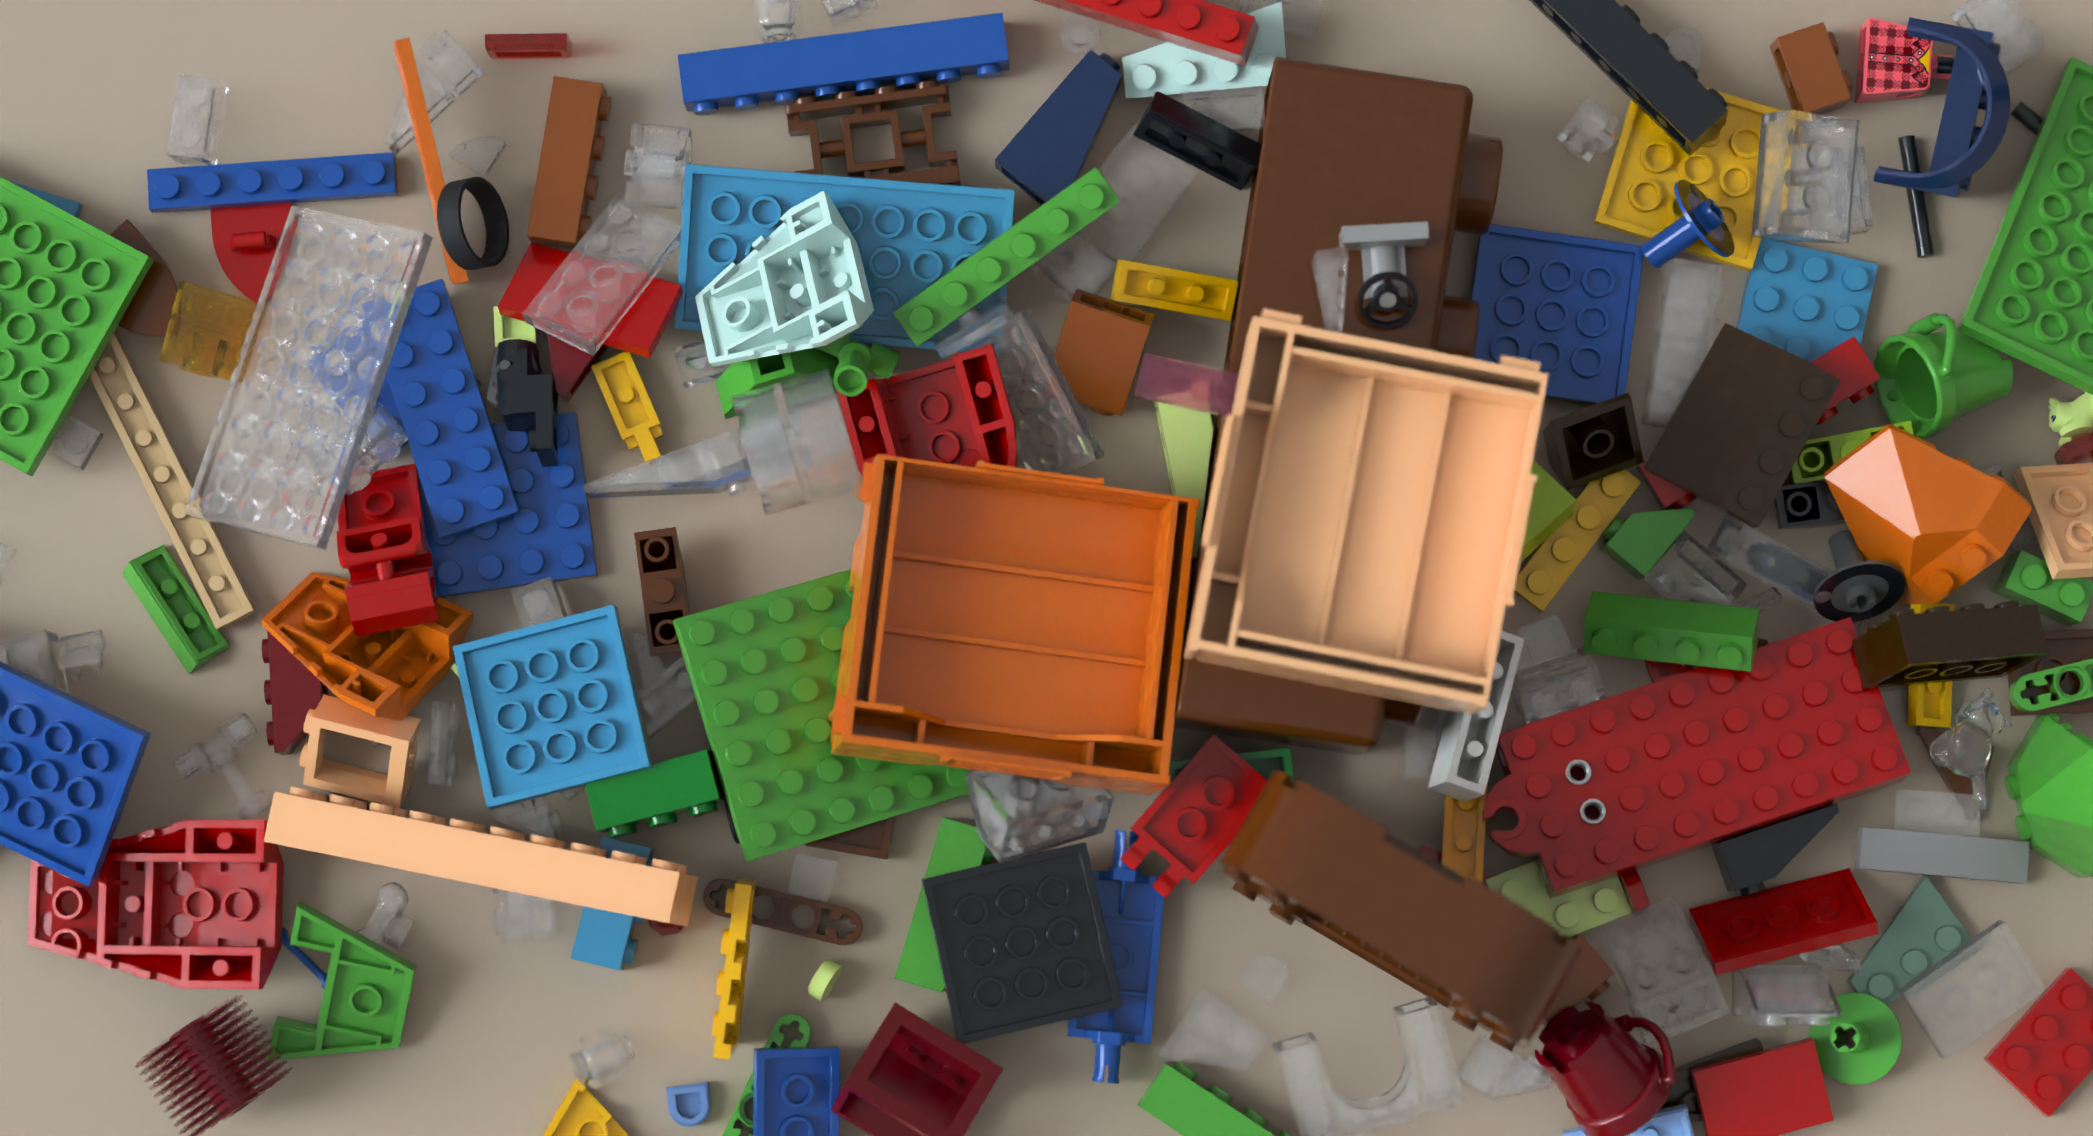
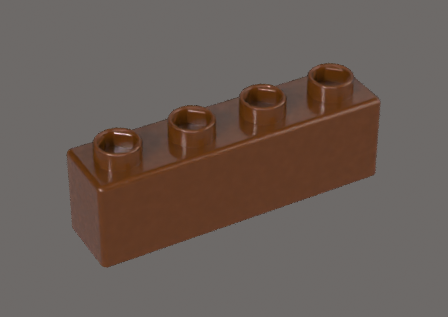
(1336, 155)

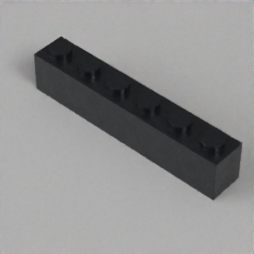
(1641, 67)

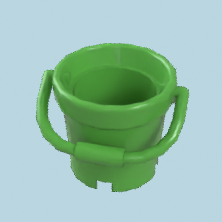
(1938, 375)

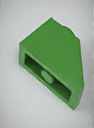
(1644, 538)

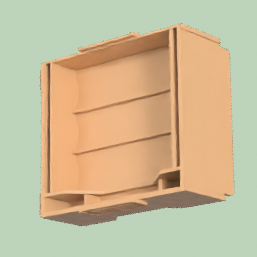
(1367, 515)

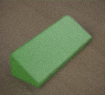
(175, 608)

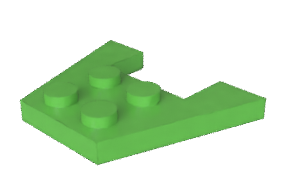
(362, 995)

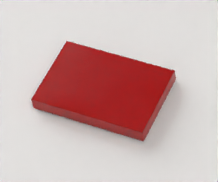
(1763, 1092)

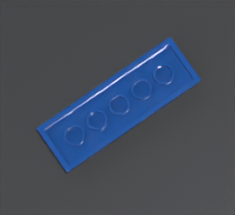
(447, 418)

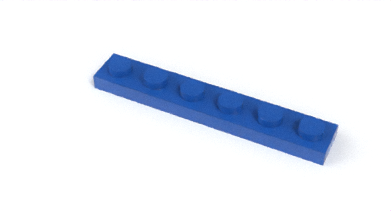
(272, 182)

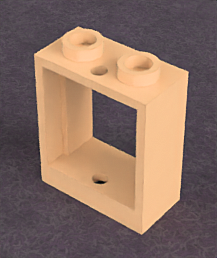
(354, 781)

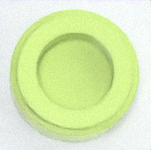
(824, 979)

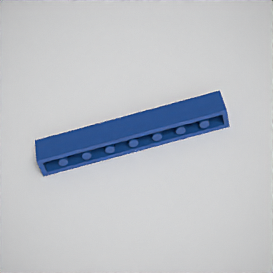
(843, 63)

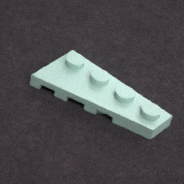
(1178, 69)

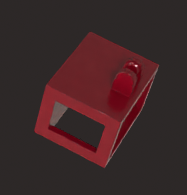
(915, 1081)

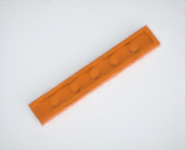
(424, 139)

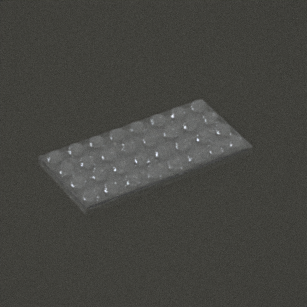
(308, 376)

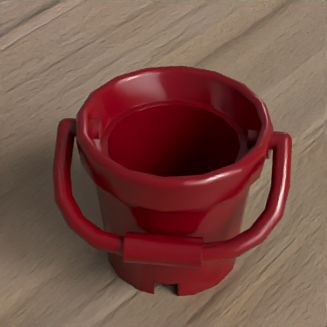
(1604, 1071)

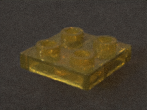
(206, 331)

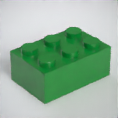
(655, 794)

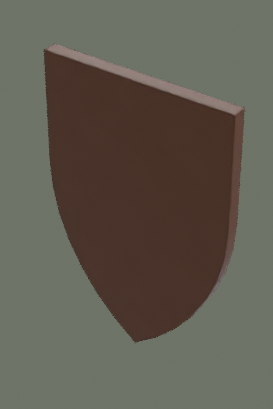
(155, 298)

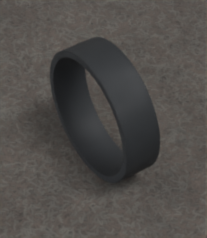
(451, 225)

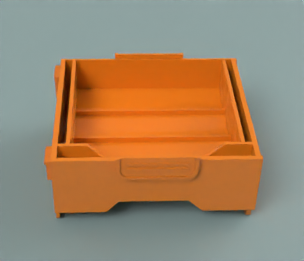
(1014, 624)

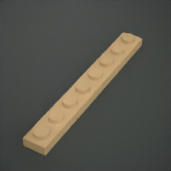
(168, 486)

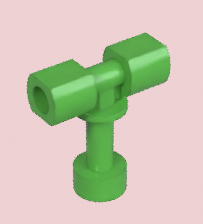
(856, 361)

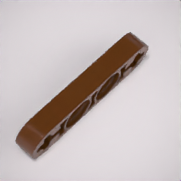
(782, 915)

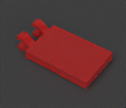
(1196, 814)

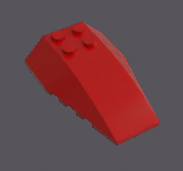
(936, 414)
(171, 906)

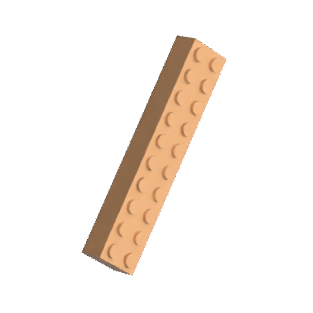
(491, 860)

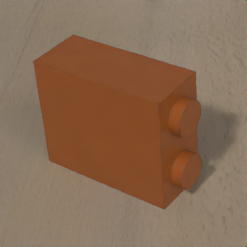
(1102, 350)

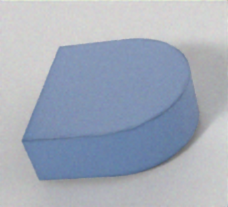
(689, 1103)

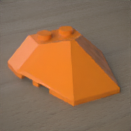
(1924, 512)
(375, 671)

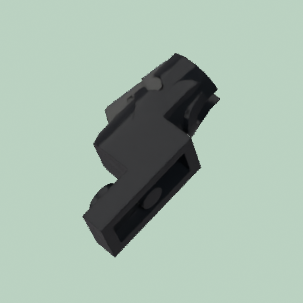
(526, 397)

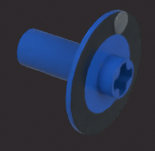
(1700, 221)

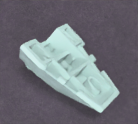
(790, 291)

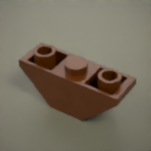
(662, 587)

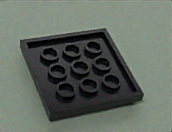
(1021, 943)

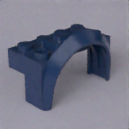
(1974, 85)

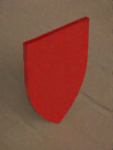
(247, 243)

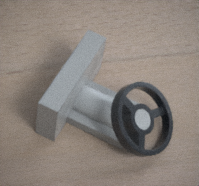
(1385, 266)

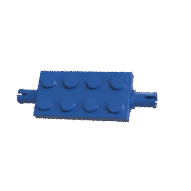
(1133, 929)

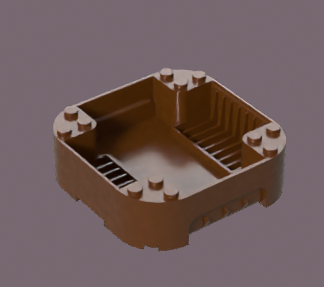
(1400, 910)

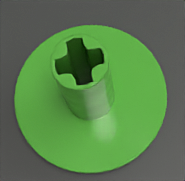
(1876, 1040)

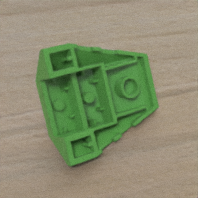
(2054, 793)

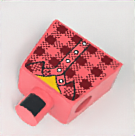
(1896, 64)

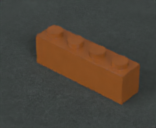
(568, 162)

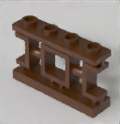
(869, 114)

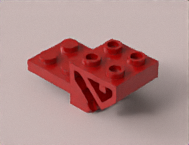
(387, 553)

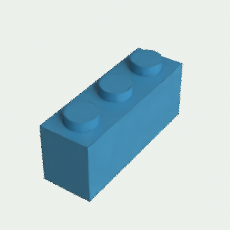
(604, 935)

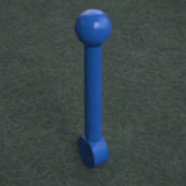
(303, 958)

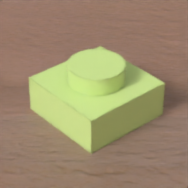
(509, 328)

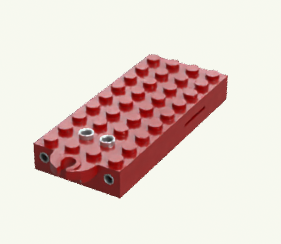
(1694, 760)

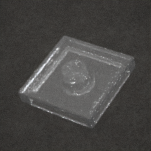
(973, 326)

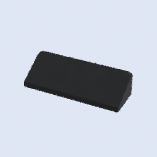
(1198, 140)

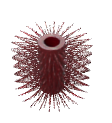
(213, 1067)

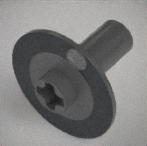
(1857, 586)

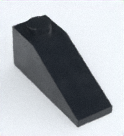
(1766, 851)

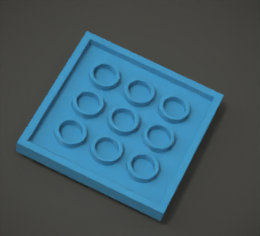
(552, 707)

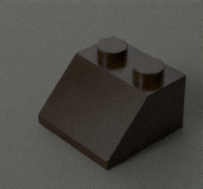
(1593, 442)

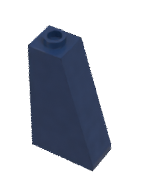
(1061, 133)

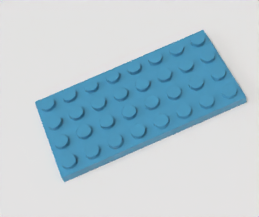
(902, 228)

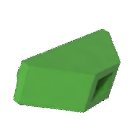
(769, 370)

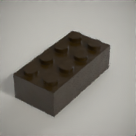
(1949, 644)

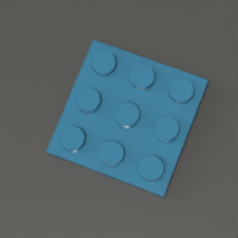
(1805, 298)

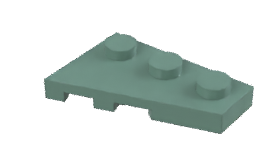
(1913, 942)

